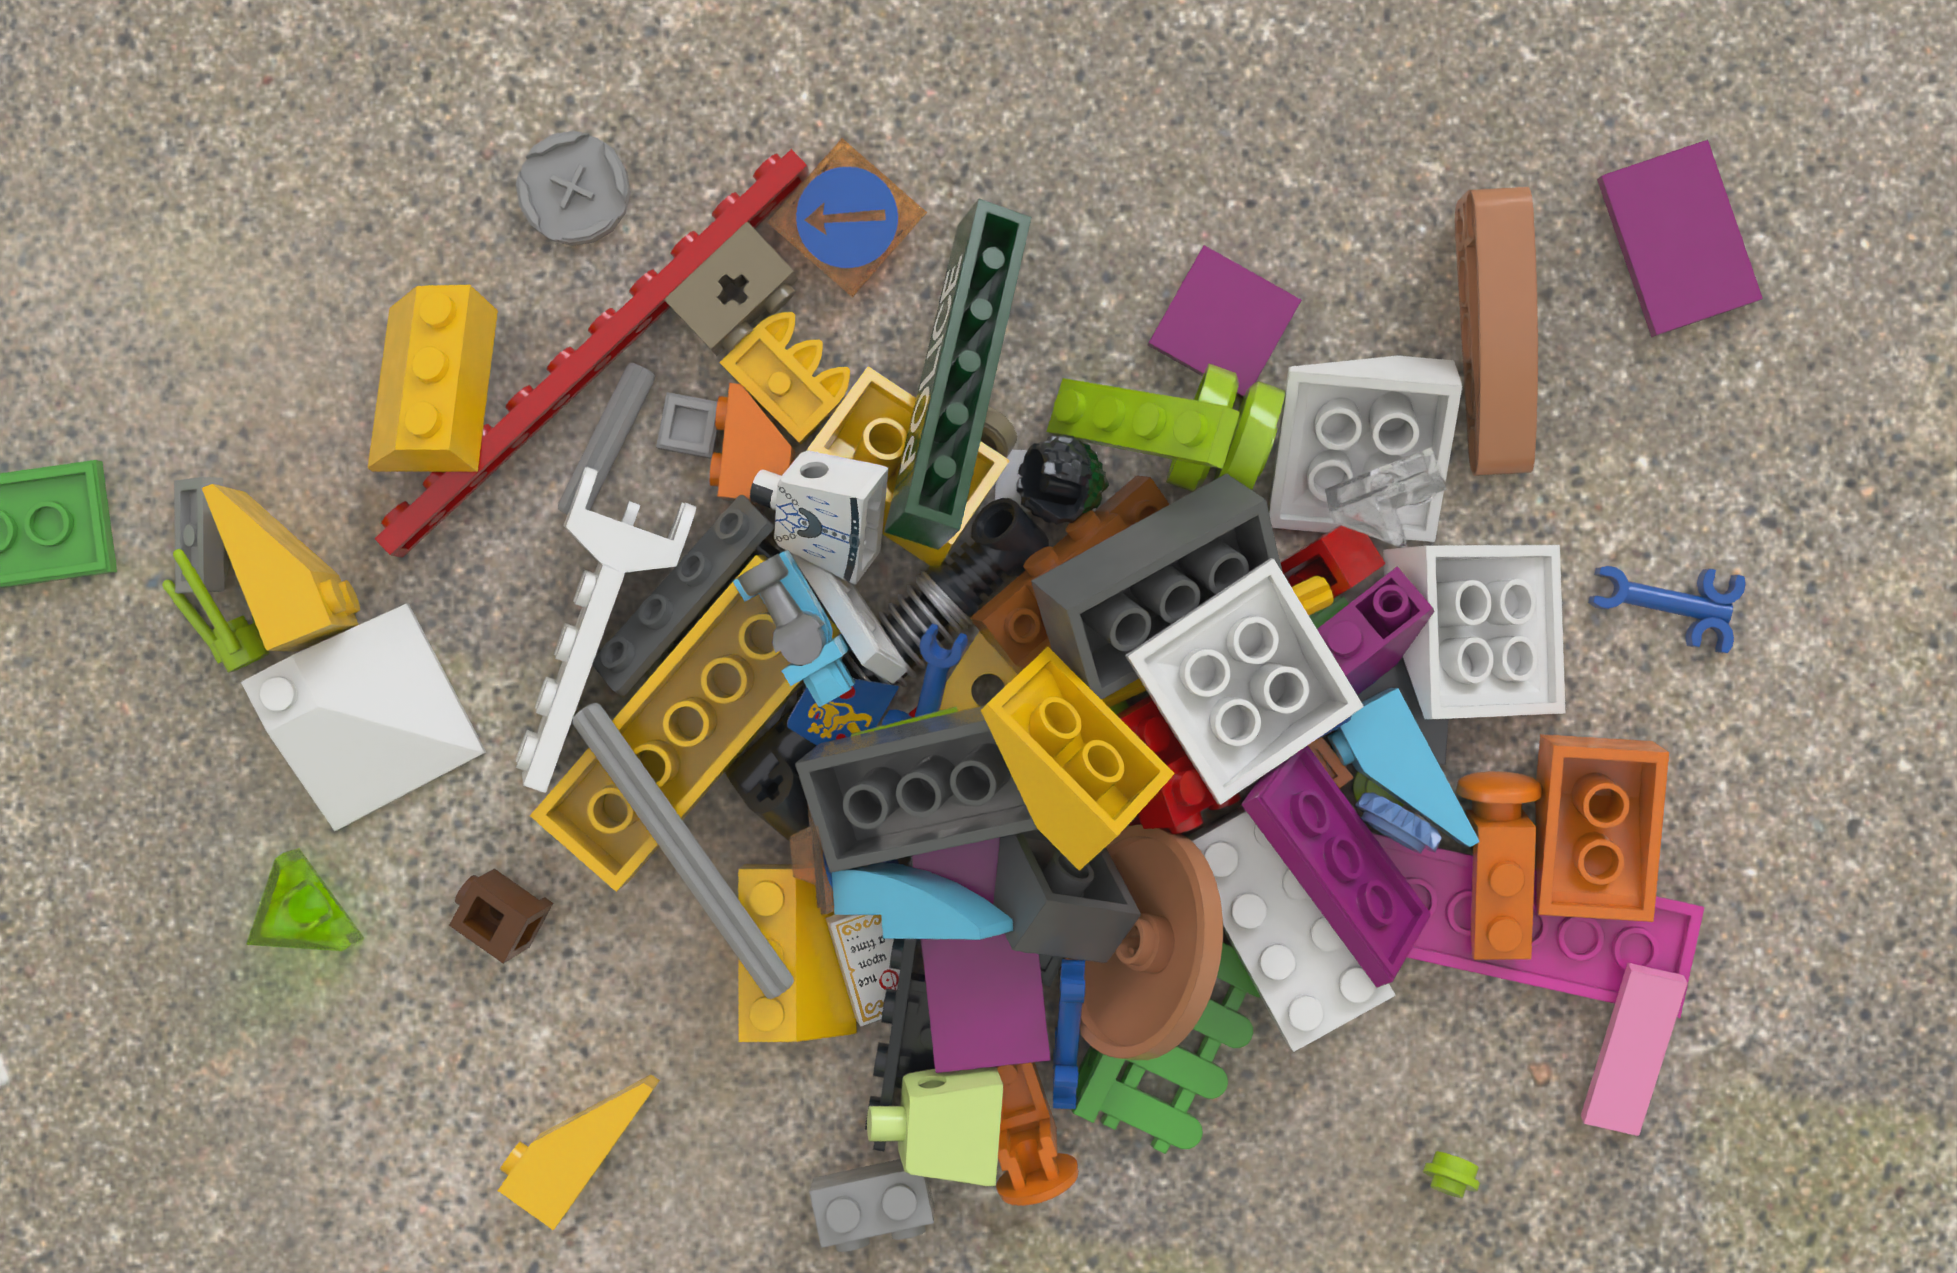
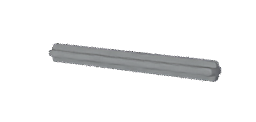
(683, 850)

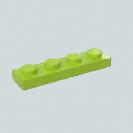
(1144, 422)

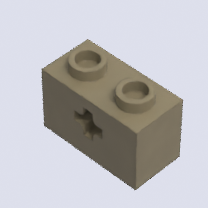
(737, 261)

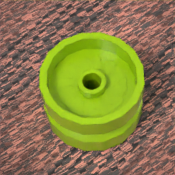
(1252, 435)

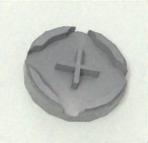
(573, 188)

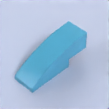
(916, 903)

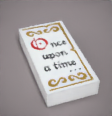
(863, 962)

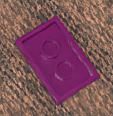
(1679, 238)

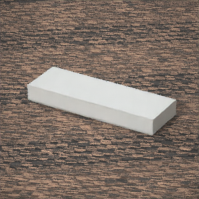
(855, 621)

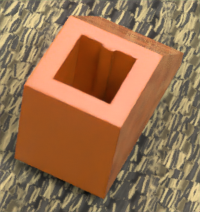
(748, 445)

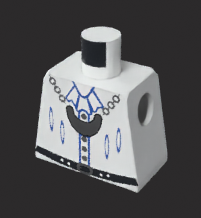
(827, 511)

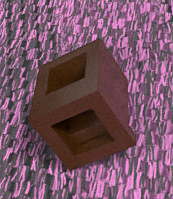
(498, 915)

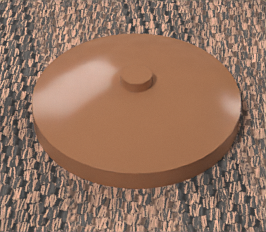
(1170, 958)

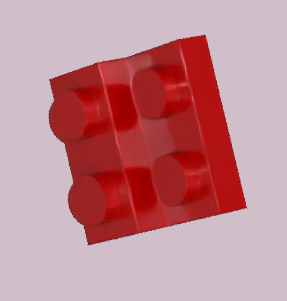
(1185, 793)

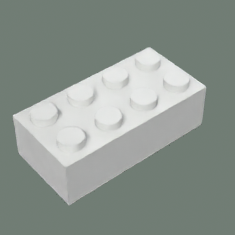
(1282, 936)

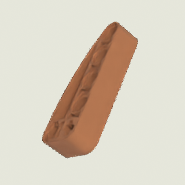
(1498, 327)

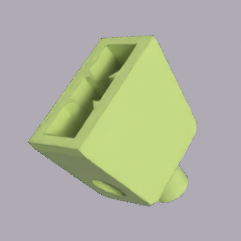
(945, 1124)

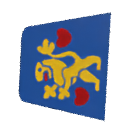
(847, 714)

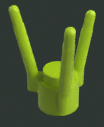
(230, 642)

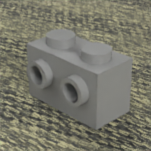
(870, 1203)

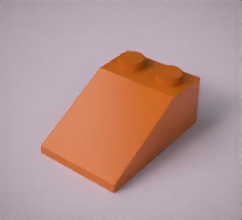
(1599, 827)

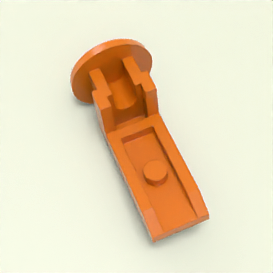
(1501, 863)
(1029, 1141)

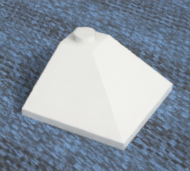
(1357, 419)
(1492, 632)
(1244, 681)
(365, 716)

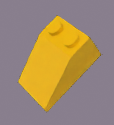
(285, 583)
(1071, 758)

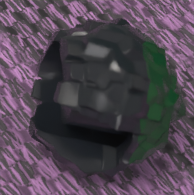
(1061, 479)

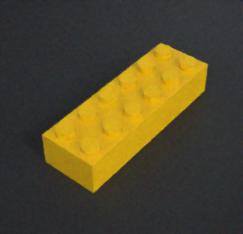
(683, 729)

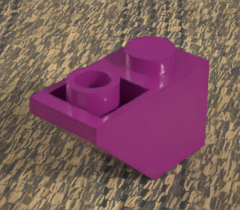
(1376, 629)

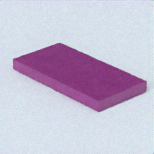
(1338, 863)
(980, 992)

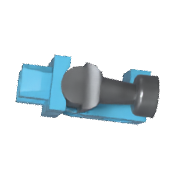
(801, 625)

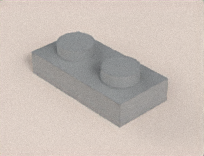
(198, 535)

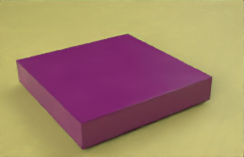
(1224, 319)

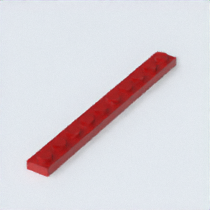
(576, 369)

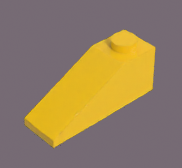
(565, 1157)

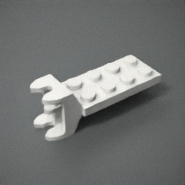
(618, 550)

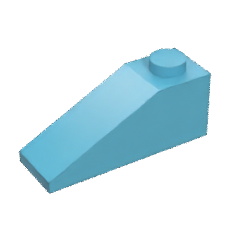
(1394, 754)

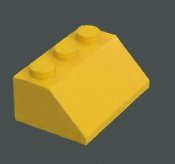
(433, 381)
(874, 428)
(793, 925)

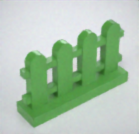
(1193, 1072)

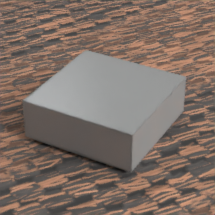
(688, 426)

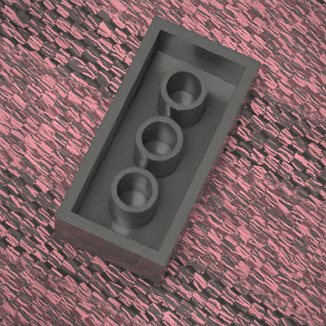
(1150, 578)
(911, 790)

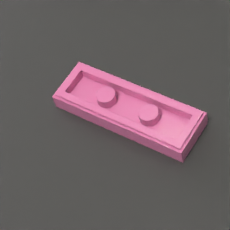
(1633, 1049)

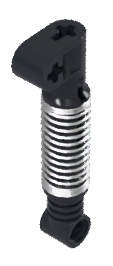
(948, 596)

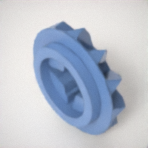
(1398, 823)

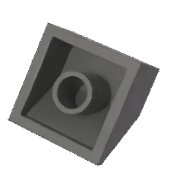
(1058, 906)

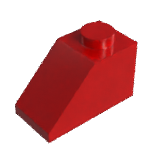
(1339, 556)

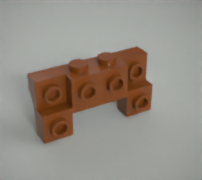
(1013, 617)

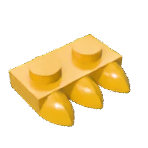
(784, 378)

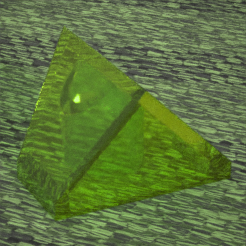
(301, 910)

